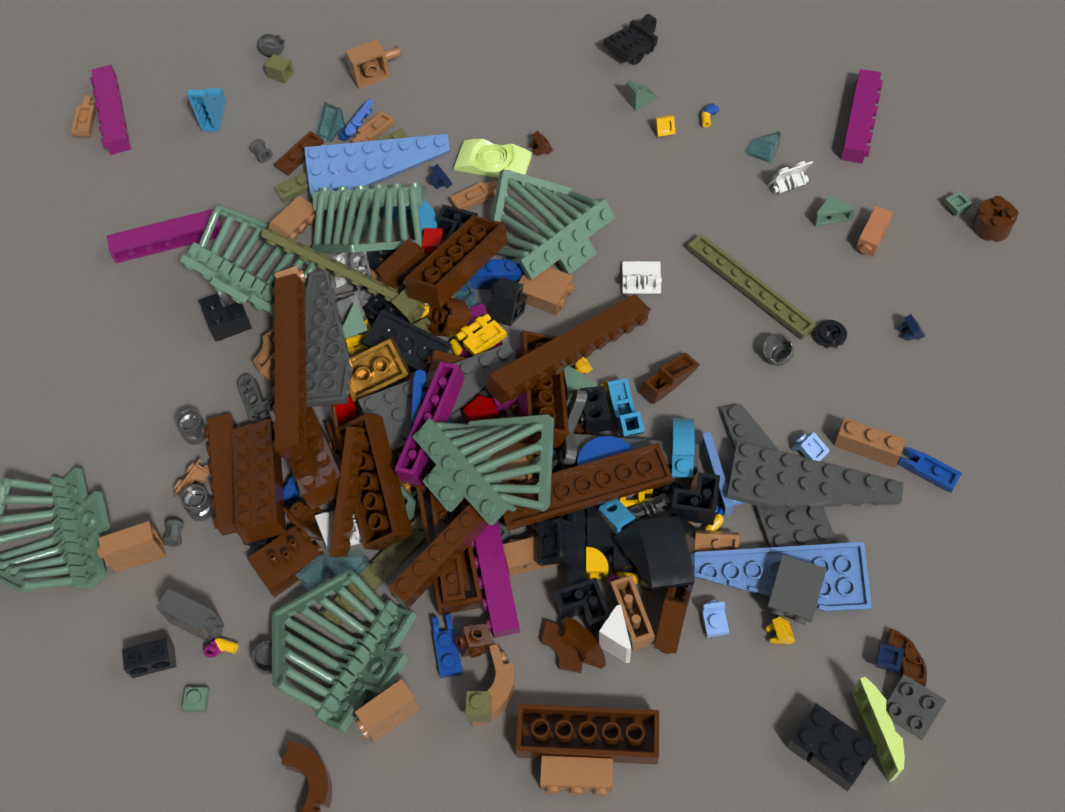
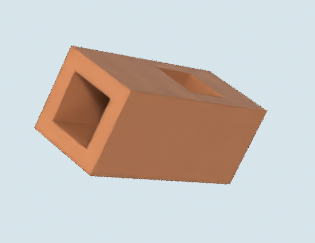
(874, 231)

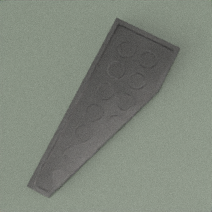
(396, 402)
(783, 479)
(781, 524)

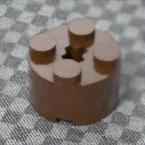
(994, 219)
(449, 318)

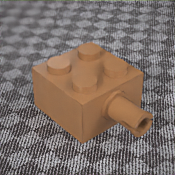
(369, 62)

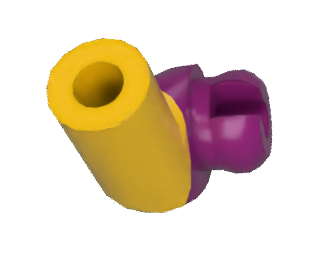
(458, 350)
(620, 574)
(220, 645)

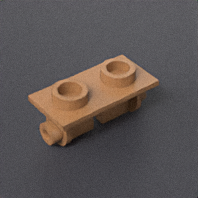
(195, 474)

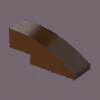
(668, 377)

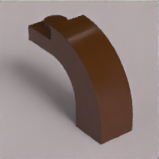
(306, 762)

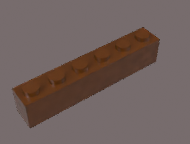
(221, 467)
(437, 557)

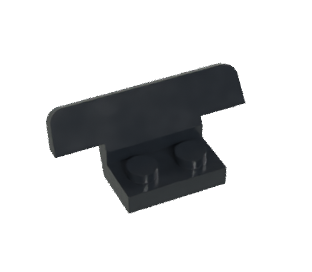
(564, 543)

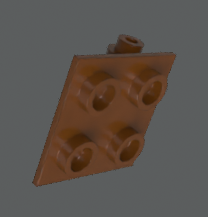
(304, 518)

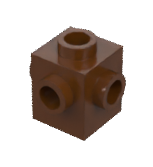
(473, 640)

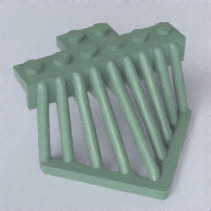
(363, 198)
(565, 238)
(228, 276)
(463, 471)
(79, 525)
(369, 668)

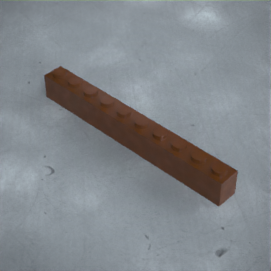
(567, 349)
(290, 368)

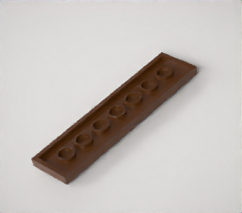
(595, 484)

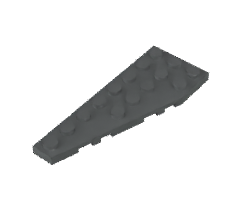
(326, 347)

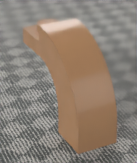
(503, 685)

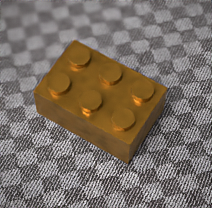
(376, 369)

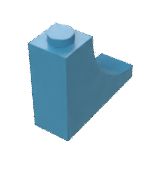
(208, 107)

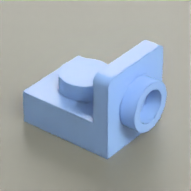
(811, 446)
(714, 618)

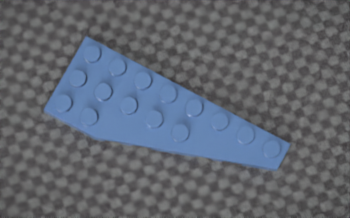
(369, 160)
(755, 571)

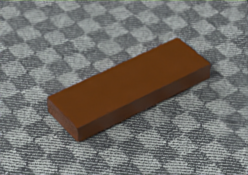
(296, 154)

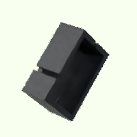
(836, 747)

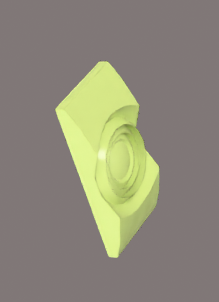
(488, 159)
(880, 727)

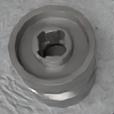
(191, 426)
(197, 502)

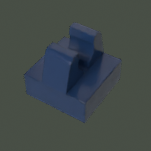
(439, 178)
(914, 328)
(889, 658)

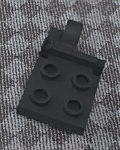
(634, 41)

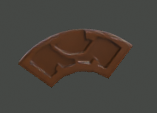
(584, 642)
(567, 654)
(912, 662)

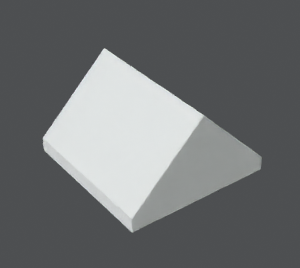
(614, 636)

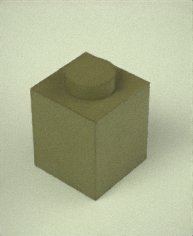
(279, 68)
(408, 307)
(478, 706)

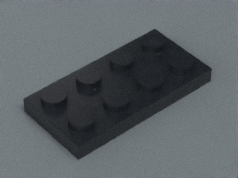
(412, 341)

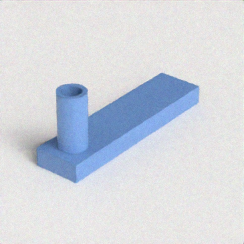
(716, 468)

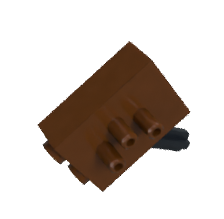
(282, 559)

